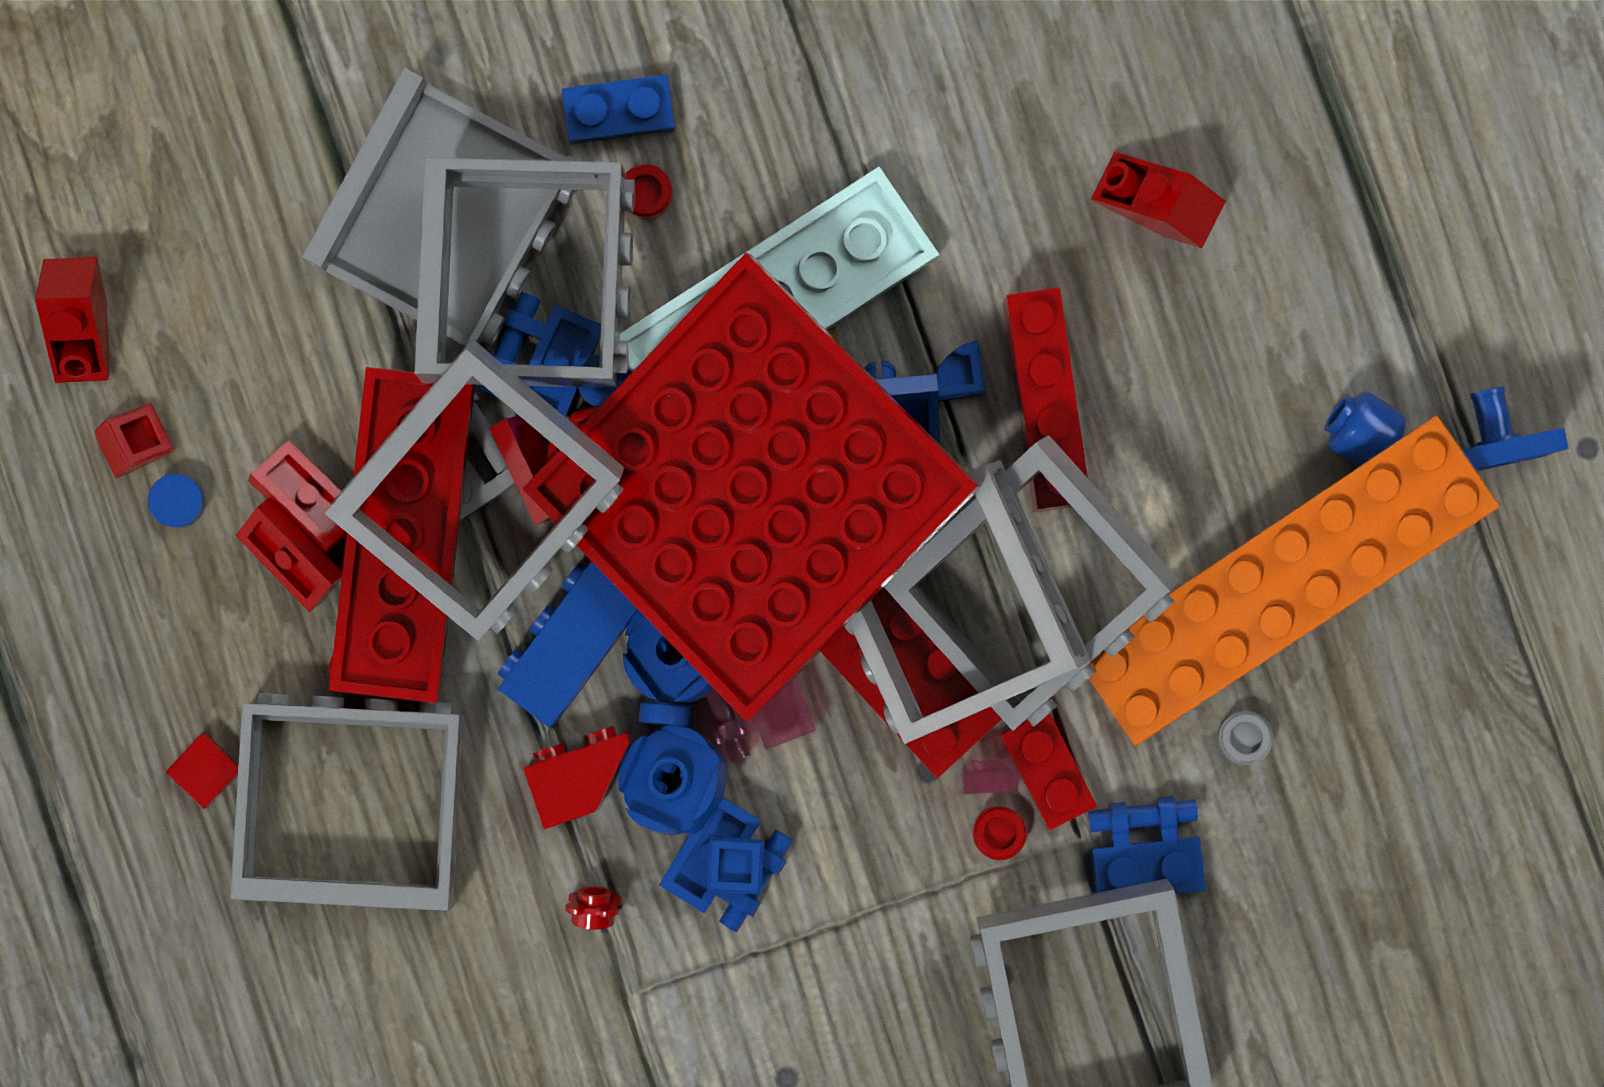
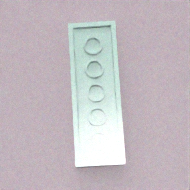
(825, 259)

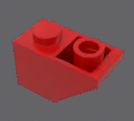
(1159, 199)
(74, 319)
(575, 781)

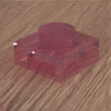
(989, 777)

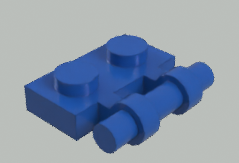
(563, 341)
(1149, 861)
(689, 870)

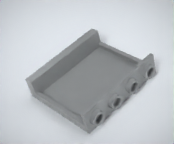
(376, 216)

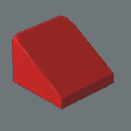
(133, 440)

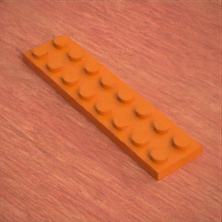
(1293, 578)

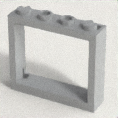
(439, 182)
(1105, 521)
(534, 569)
(1039, 596)
(331, 710)
(1151, 896)

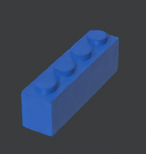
(567, 645)

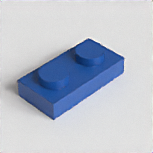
(618, 109)

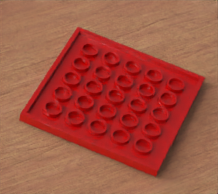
(756, 486)

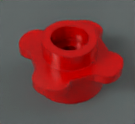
(593, 907)

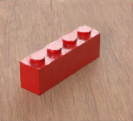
(1043, 383)

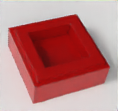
(204, 770)

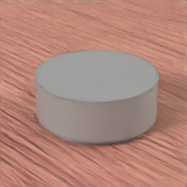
(1245, 737)

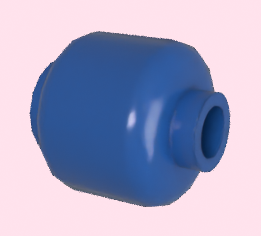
(1363, 427)

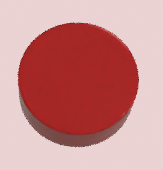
(652, 191)
(999, 833)

